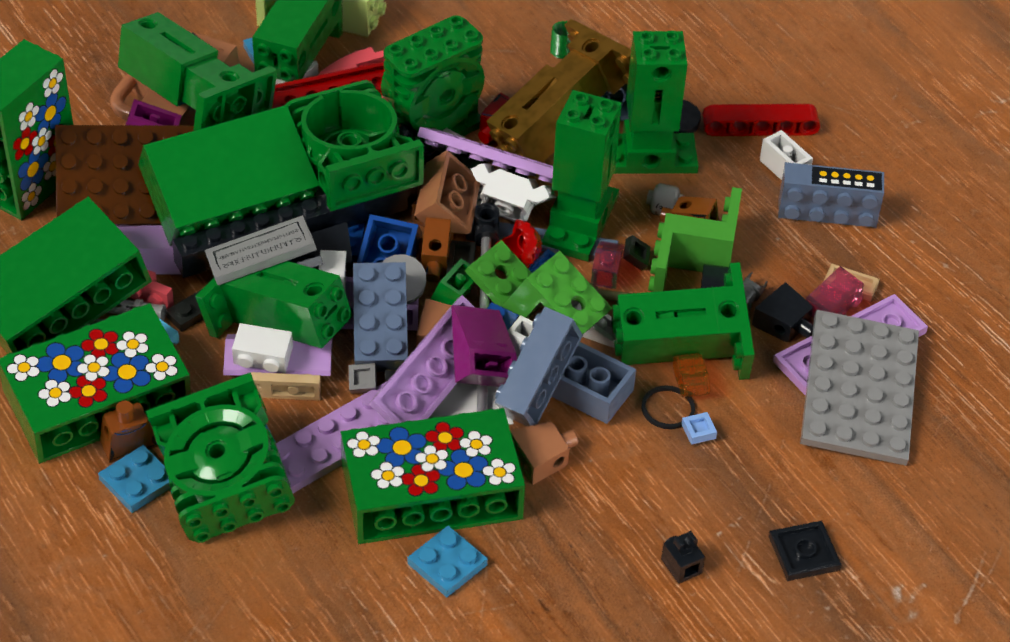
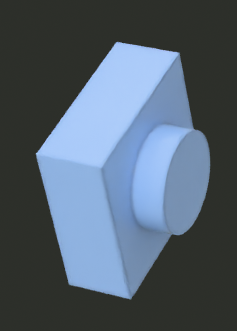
(699, 428)

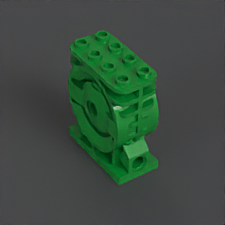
(436, 77)
(356, 144)
(232, 488)

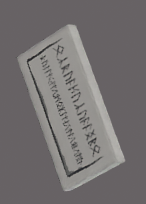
(260, 250)

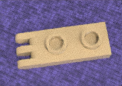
(288, 386)

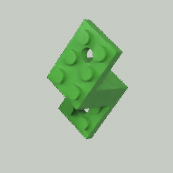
(694, 241)
(549, 286)

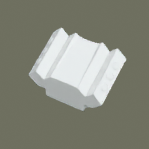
(509, 192)

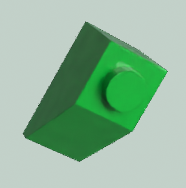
(454, 284)

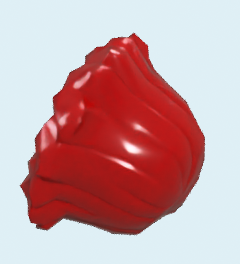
(524, 242)

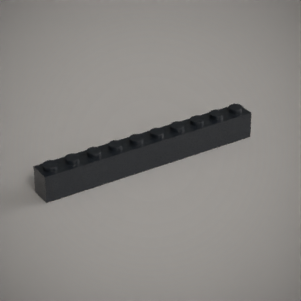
(190, 249)

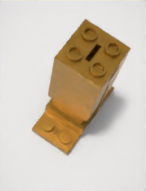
(530, 116)

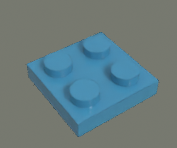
(136, 478)
(447, 561)

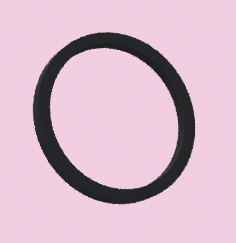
(657, 423)

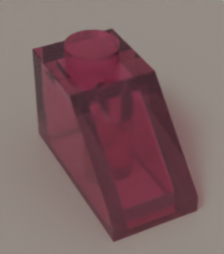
(607, 264)

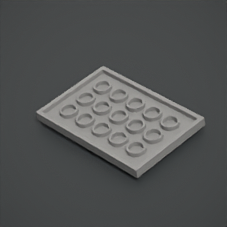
(860, 387)

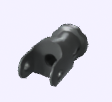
(752, 291)

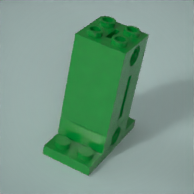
(295, 34)
(280, 298)
(684, 322)

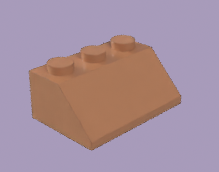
(448, 193)

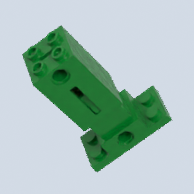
(188, 72)
(655, 108)
(581, 173)

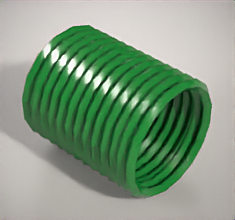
(559, 40)

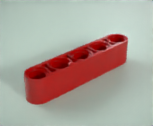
(760, 119)

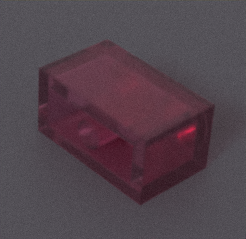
(837, 293)

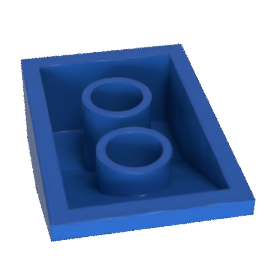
(388, 238)

